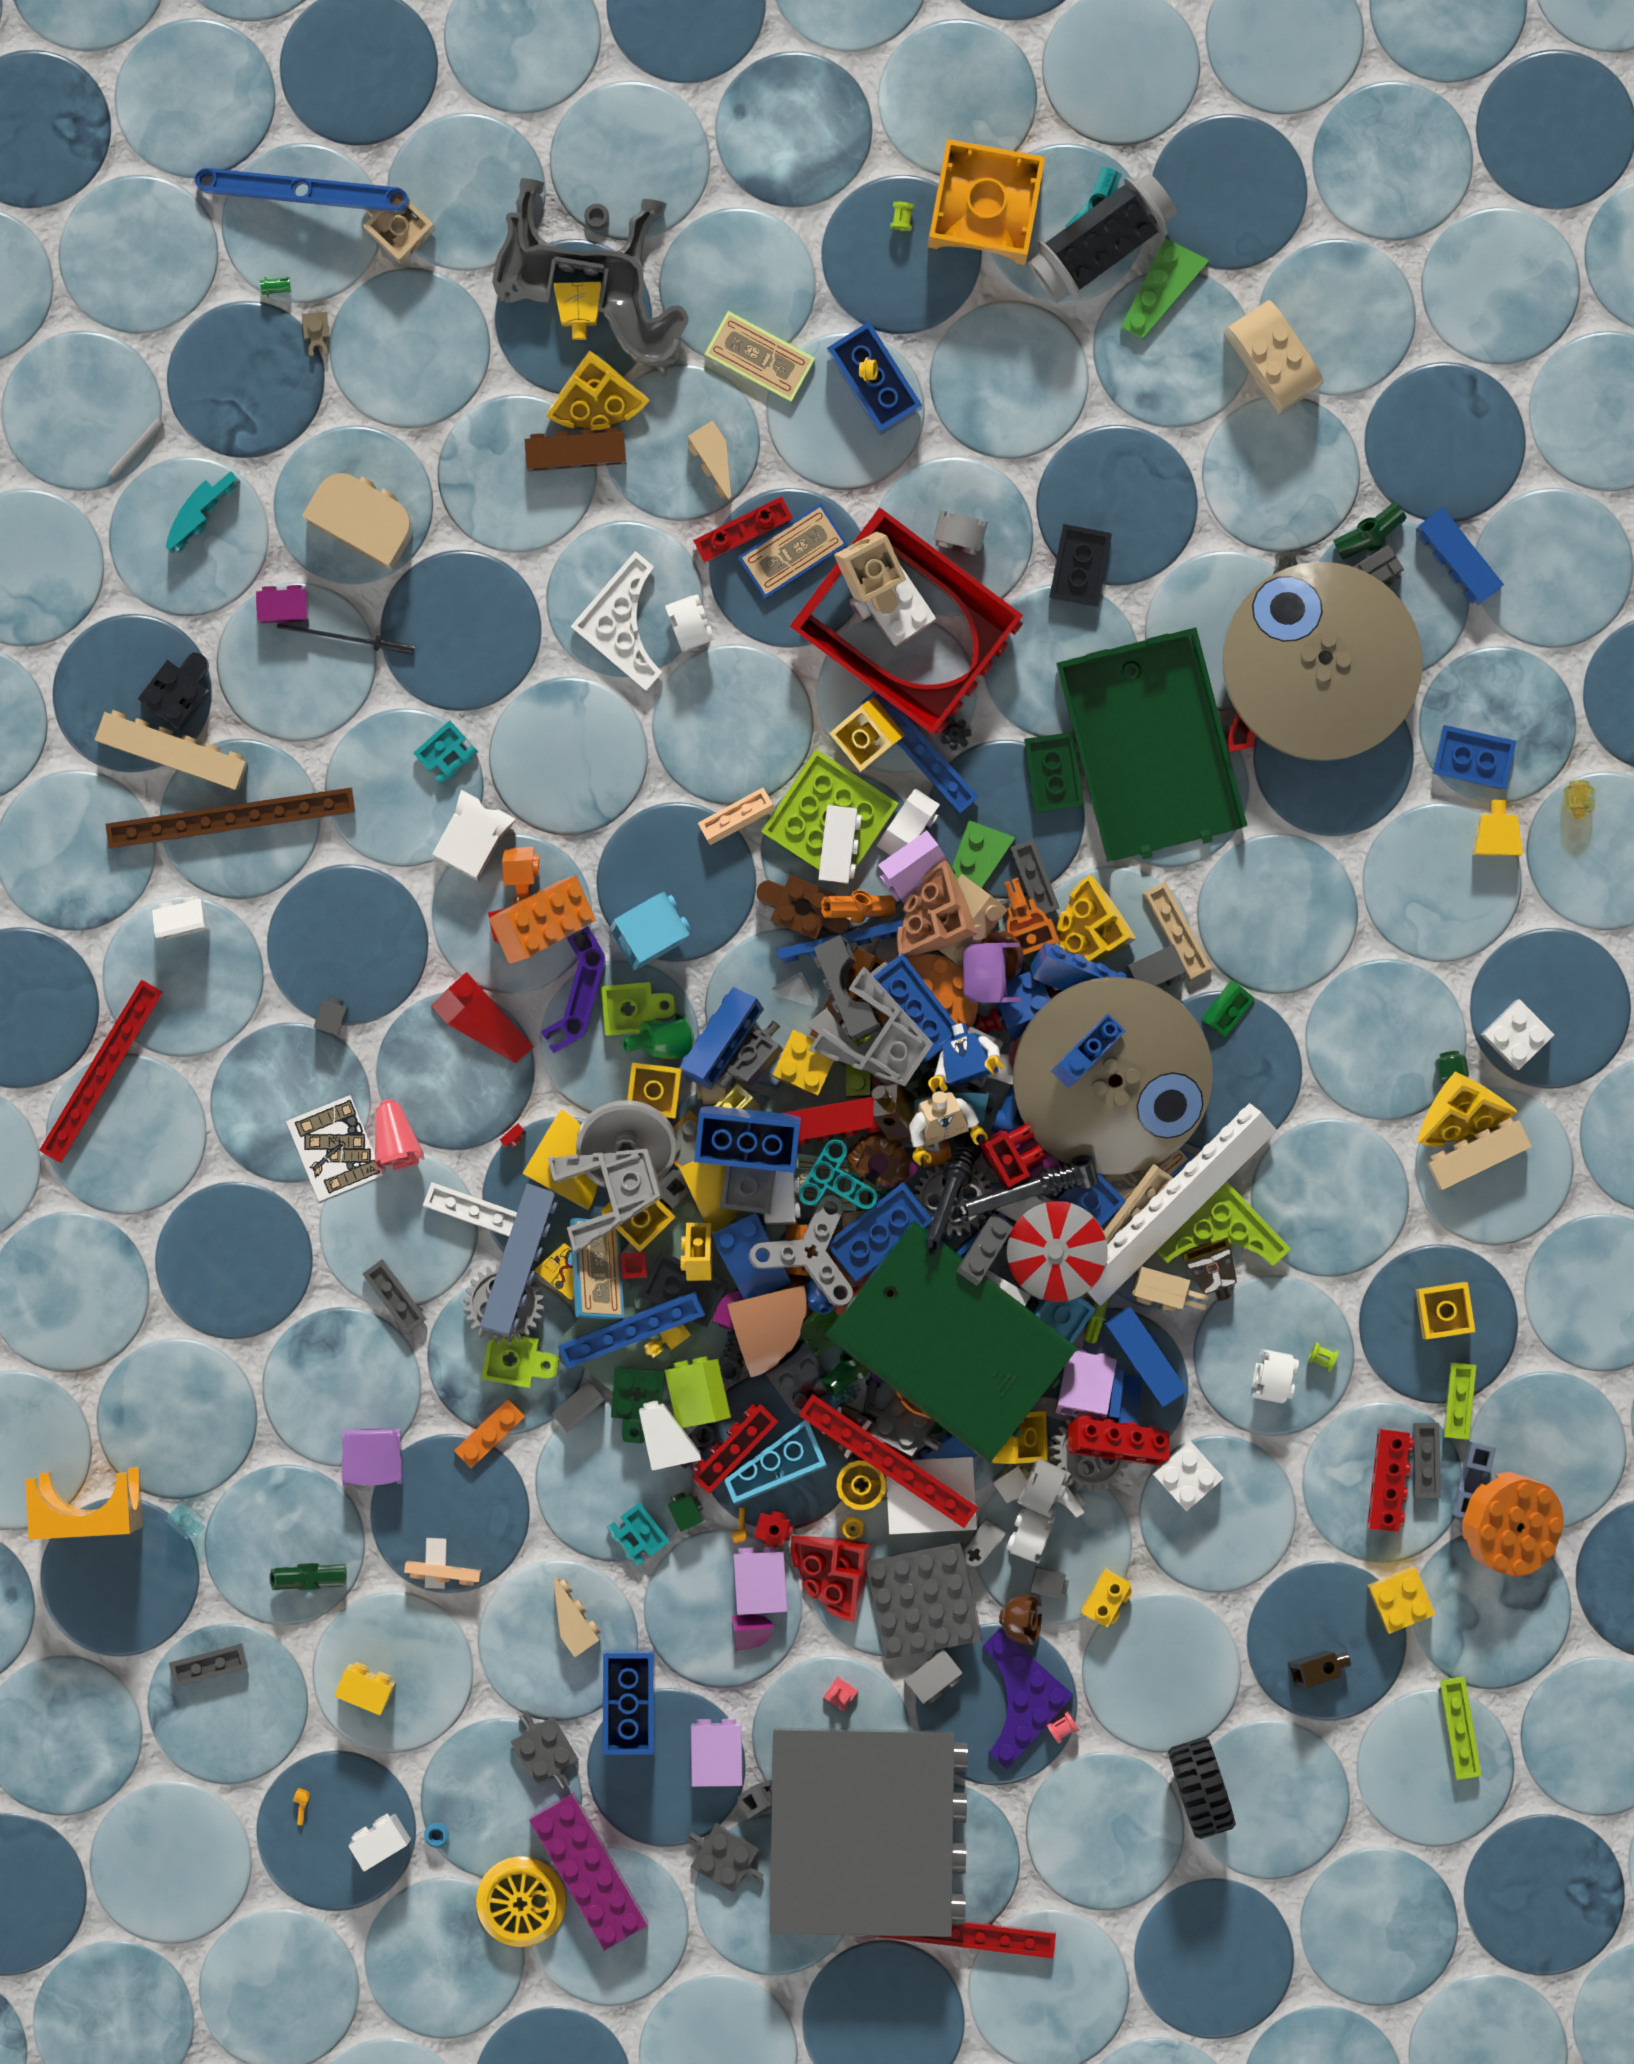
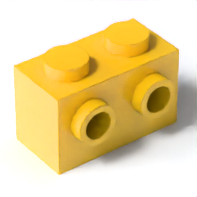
(698, 1251)
(1106, 1598)

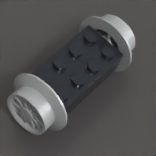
(1102, 237)

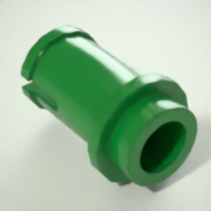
(274, 286)

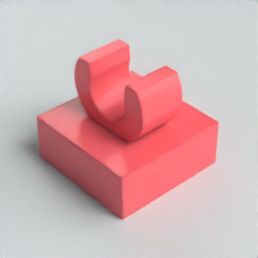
(840, 1693)

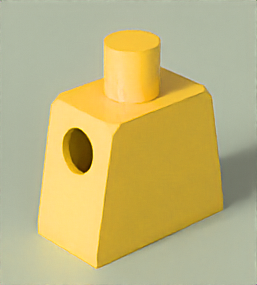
(1498, 833)

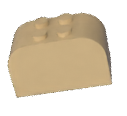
(1274, 356)
(361, 517)

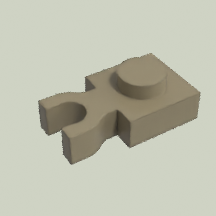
(315, 329)

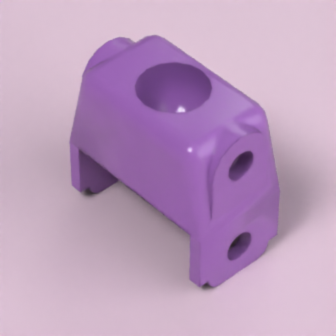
(986, 972)
(372, 1456)

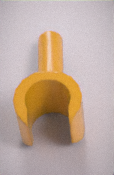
(740, 1534)
(301, 1797)

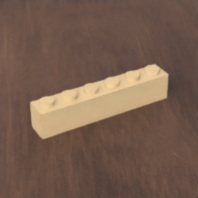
(171, 751)

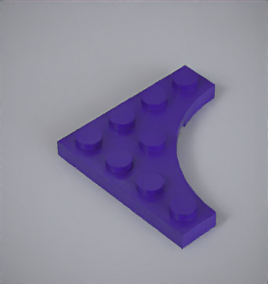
(1032, 1697)

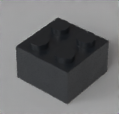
(798, 1377)

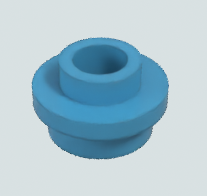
(436, 1843)

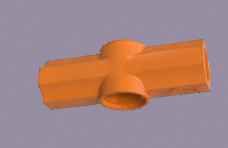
(858, 906)

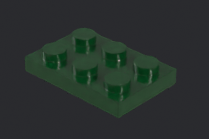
(1054, 772)

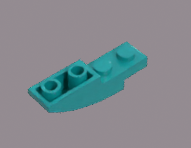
(190, 517)

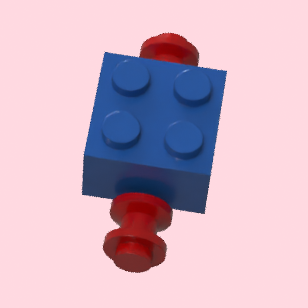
(1017, 1014)

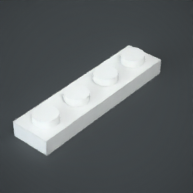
(469, 1209)

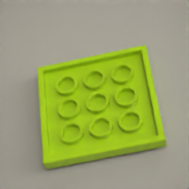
(801, 814)

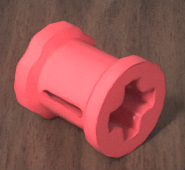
(1063, 1727)

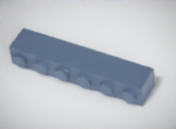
(517, 1260)

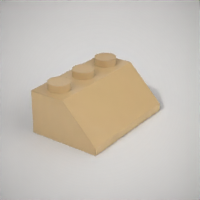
(985, 913)

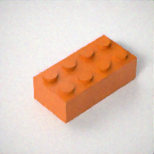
(542, 919)

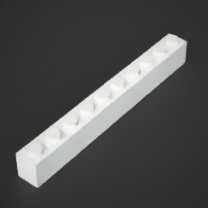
(1182, 1198)

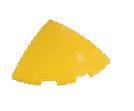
(596, 397)
(1092, 923)
(1462, 1111)
(561, 1142)
(706, 1187)

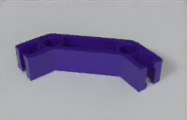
(582, 993)

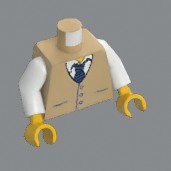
(942, 1119)

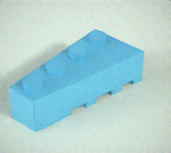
(777, 1465)

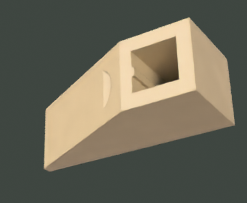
(712, 450)
(573, 1625)

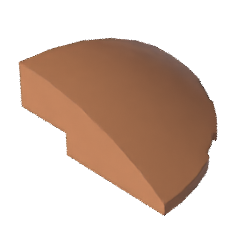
(935, 914)
(768, 1327)

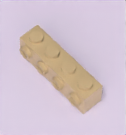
(1478, 1154)

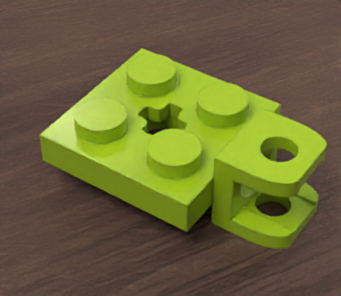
(647, 1007)
(528, 1363)

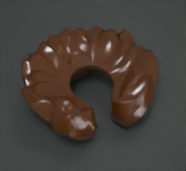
(879, 1144)

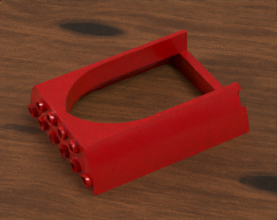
(986, 614)

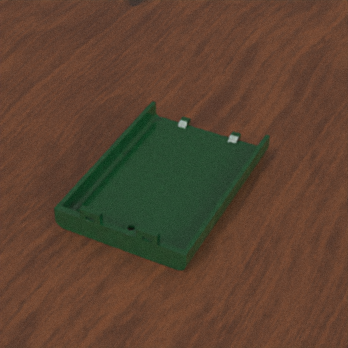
(1151, 745)
(951, 1346)

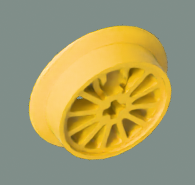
(554, 1895)

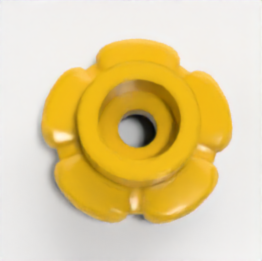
(868, 369)
(857, 1533)

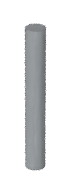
(135, 448)

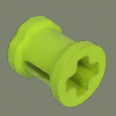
(902, 222)
(1314, 1357)

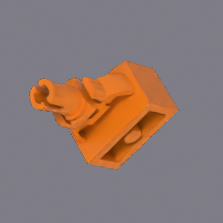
(520, 869)
(1028, 926)

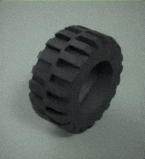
(1201, 1788)

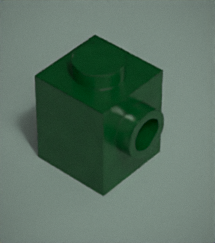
(686, 1510)

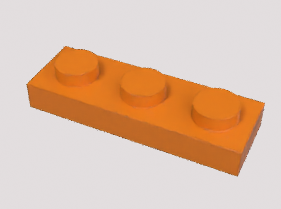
(489, 1433)

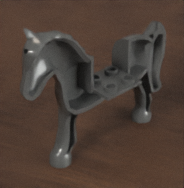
(532, 267)

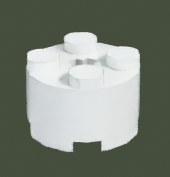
(689, 622)
(1274, 1376)
(1031, 1535)

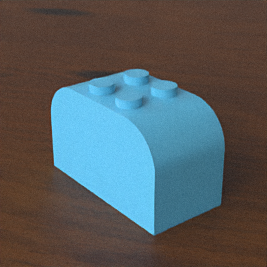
(650, 930)

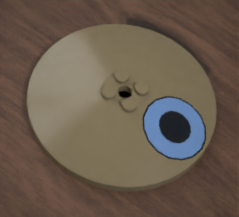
(1295, 698)
(1161, 1067)

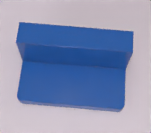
(1124, 1398)

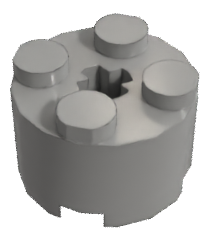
(959, 531)
(1044, 1488)

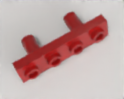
(743, 529)

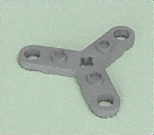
(820, 1267)

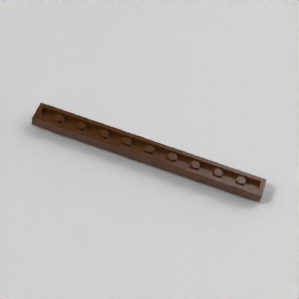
(230, 818)

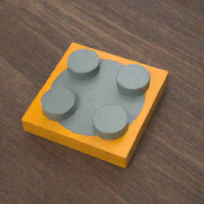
(686, 1137)

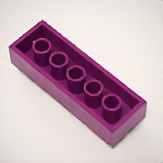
(588, 1871)

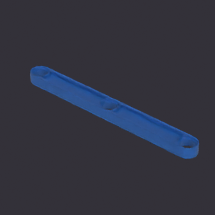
(319, 191)

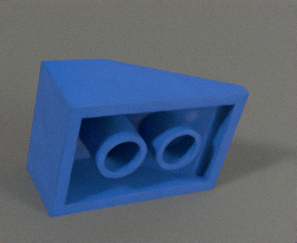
(734, 1247)

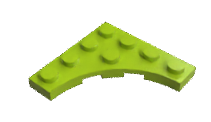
(1226, 1216)

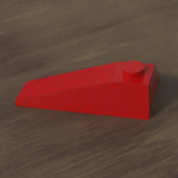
(478, 1016)

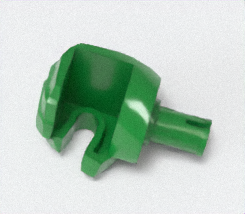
(662, 1040)

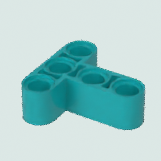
(832, 1181)

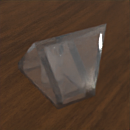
(795, 990)

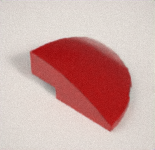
(832, 1572)

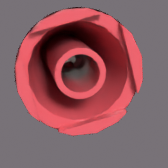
(394, 1138)

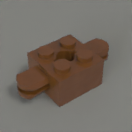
(799, 907)

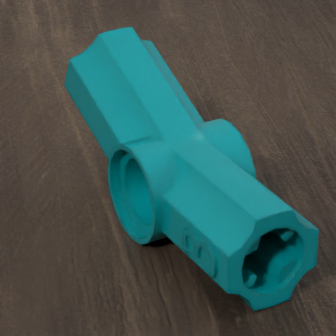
(1105, 186)

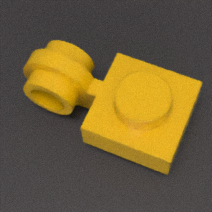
(671, 1337)

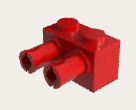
(1005, 1159)

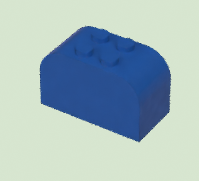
(748, 1139)
(628, 1702)

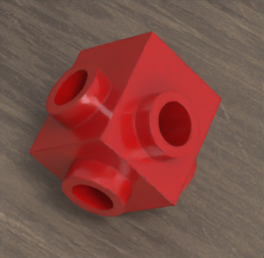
(763, 1528)

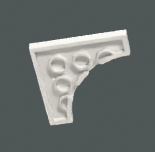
(611, 622)

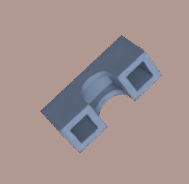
(1474, 1472)

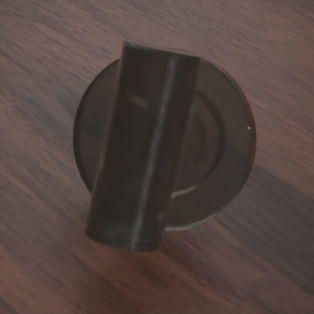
(1284, 560)

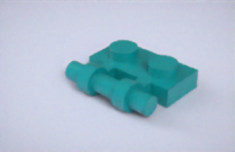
(440, 746)
(643, 1528)

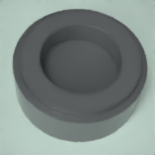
(596, 216)

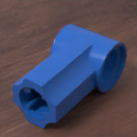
(1008, 1117)

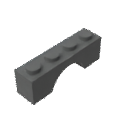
(836, 960)

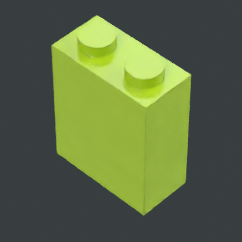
(697, 1392)

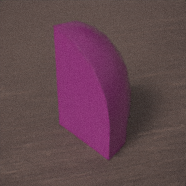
(722, 1312)
(751, 1631)

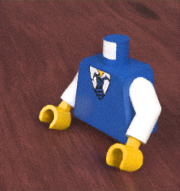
(965, 1059)

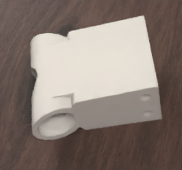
(471, 836)

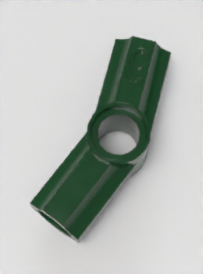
(1370, 532)
(843, 1374)
(308, 1576)

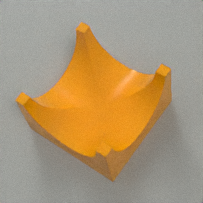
(986, 199)
(54, 1518)

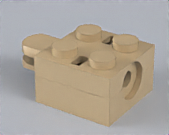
(399, 232)
(872, 571)
(1164, 1289)

